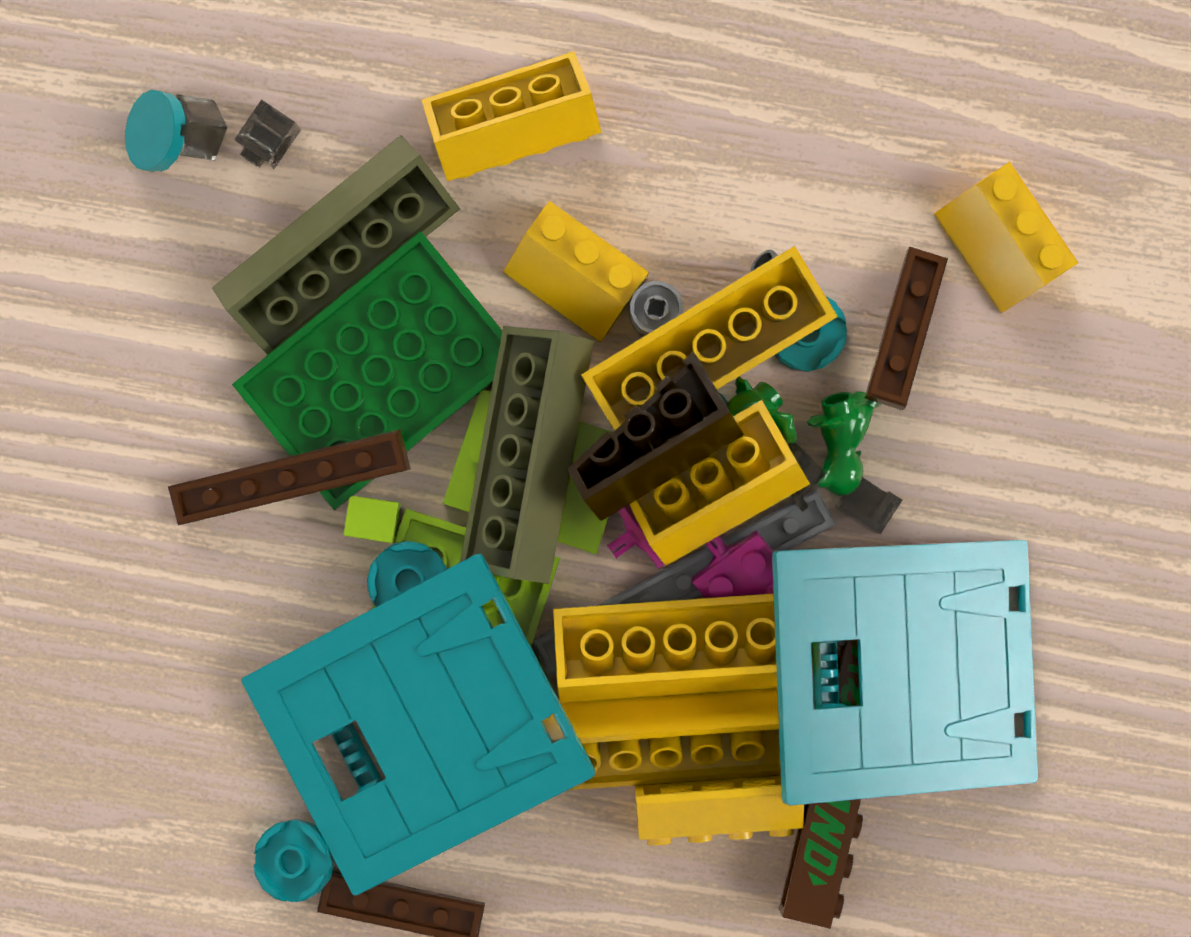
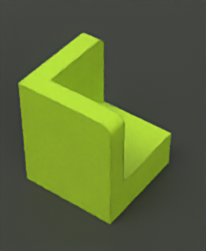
(372, 519)

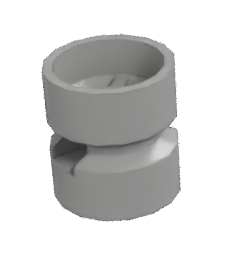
(654, 306)

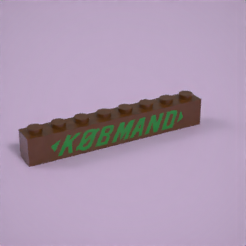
(823, 843)

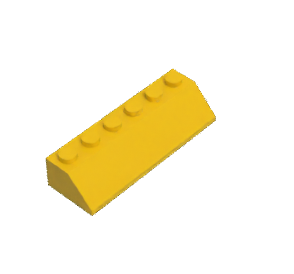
(725, 331)
(665, 648)
(676, 737)

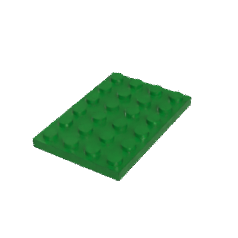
(378, 360)

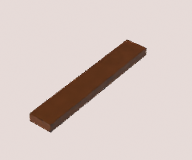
(289, 477)

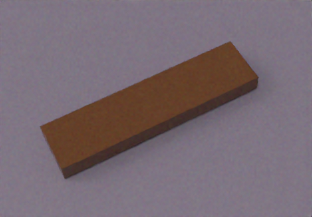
(906, 328)
(403, 908)

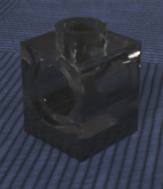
(266, 136)

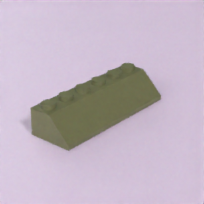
(335, 244)
(527, 452)

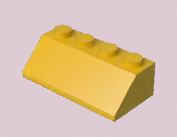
(511, 116)
(721, 489)
(714, 808)

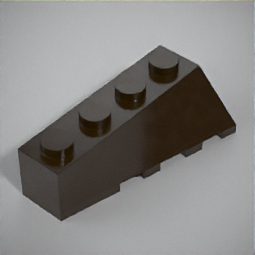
(656, 441)

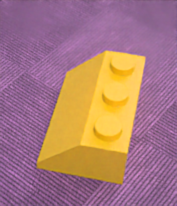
(1005, 237)
(575, 271)

